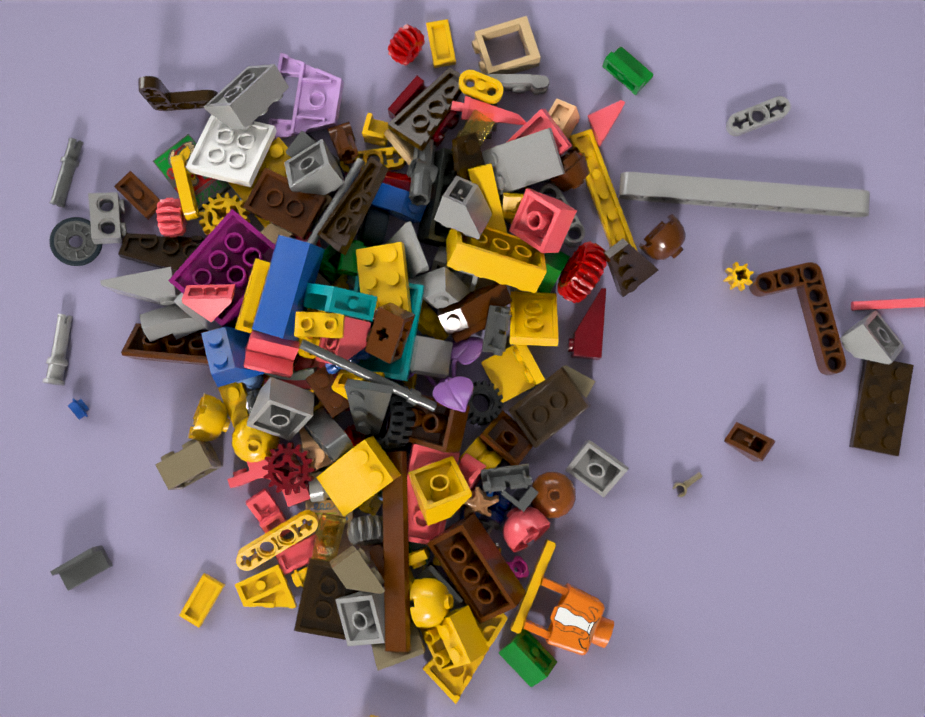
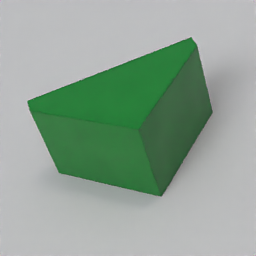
(554, 264)

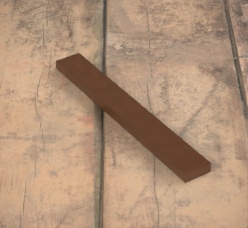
(396, 559)

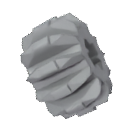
(365, 530)

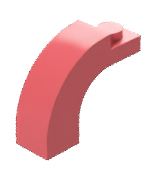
(256, 472)

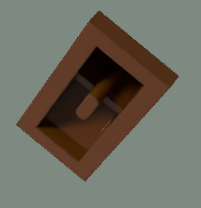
(749, 442)

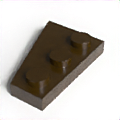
(628, 267)

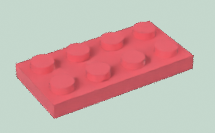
(417, 527)

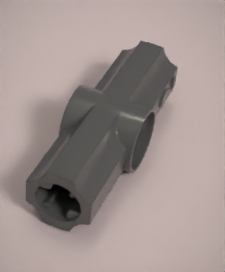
(422, 174)

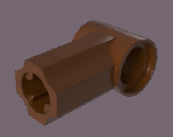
(343, 142)

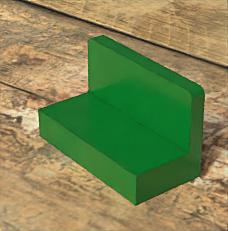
(627, 70)
(528, 658)

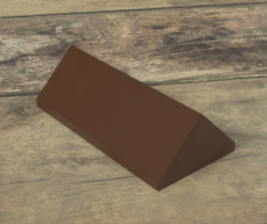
(184, 350)

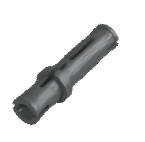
(66, 172)

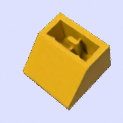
(455, 640)

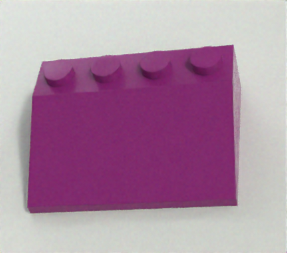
(225, 258)

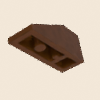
(473, 307)

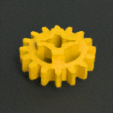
(220, 207)

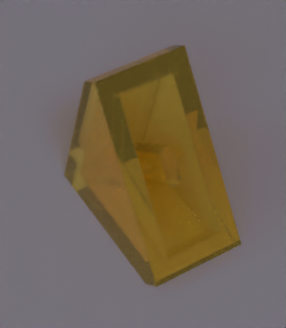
(328, 537)

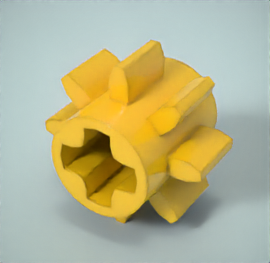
(732, 276)

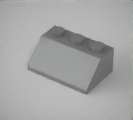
(248, 96)

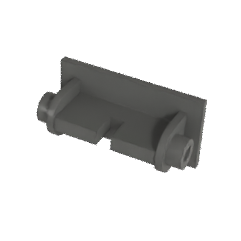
(496, 325)
(510, 476)

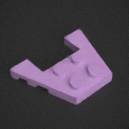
(315, 101)

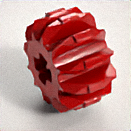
(406, 44)

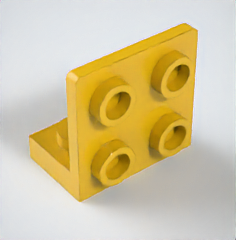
(513, 371)

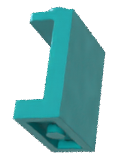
(340, 301)

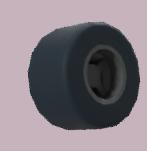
(373, 227)

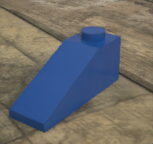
(398, 204)

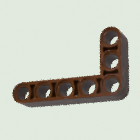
(810, 309)

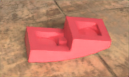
(266, 511)

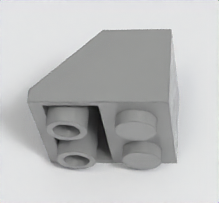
(464, 208)

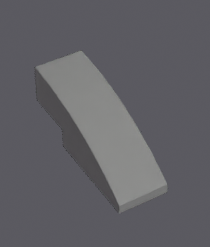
(168, 321)

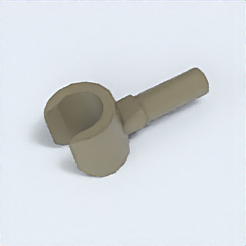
(687, 483)

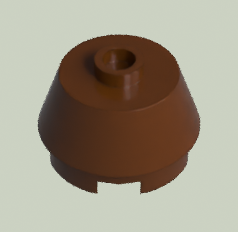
(575, 170)

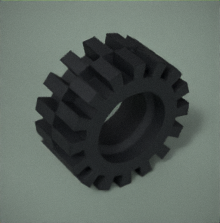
(494, 403)

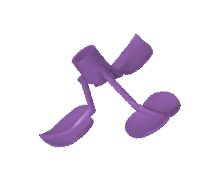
(456, 391)

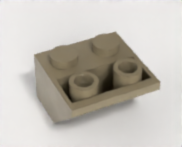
(354, 572)

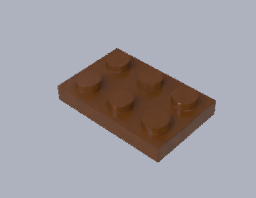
(279, 205)

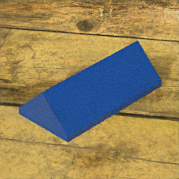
(283, 294)

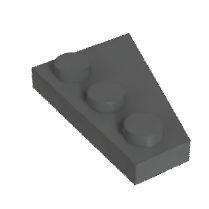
(368, 404)

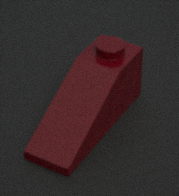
(588, 337)

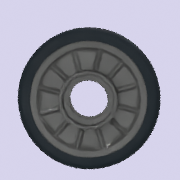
(64, 251)

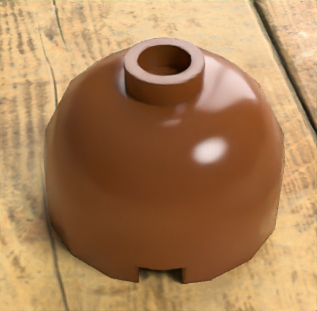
(555, 494)

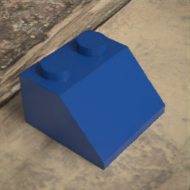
(226, 355)

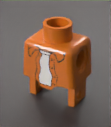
(574, 621)

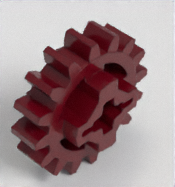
(289, 458)

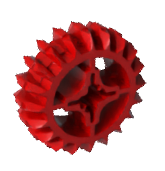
(582, 272)

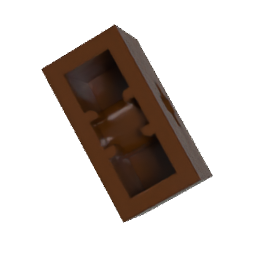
(389, 332)

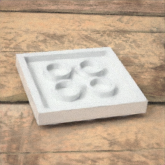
(231, 153)

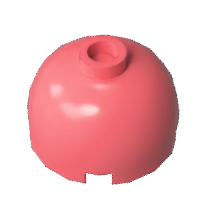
(524, 527)

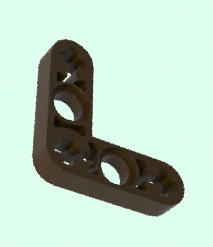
(162, 100)

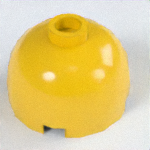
(209, 419)
(251, 443)
(431, 602)

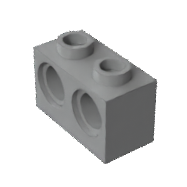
(101, 218)

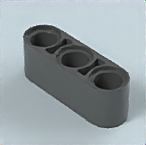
(328, 434)

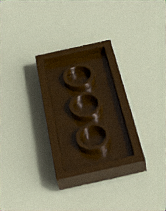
(881, 407)

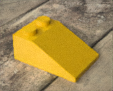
(358, 475)

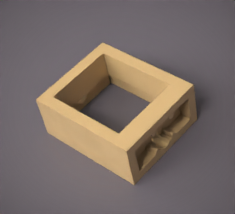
(518, 65)

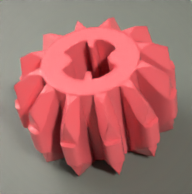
(171, 217)

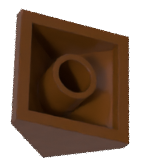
(507, 439)

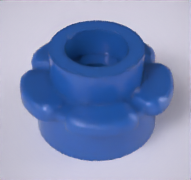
(79, 408)

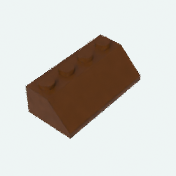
(477, 568)

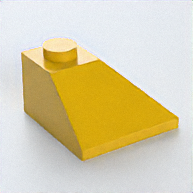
(439, 489)

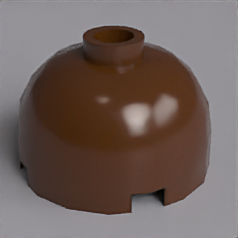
(665, 240)

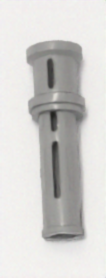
(57, 361)

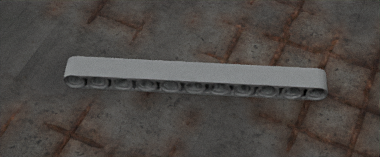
(744, 194)

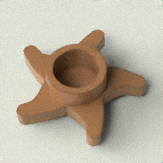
(479, 503)

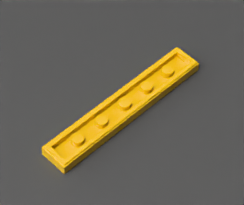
(602, 190)

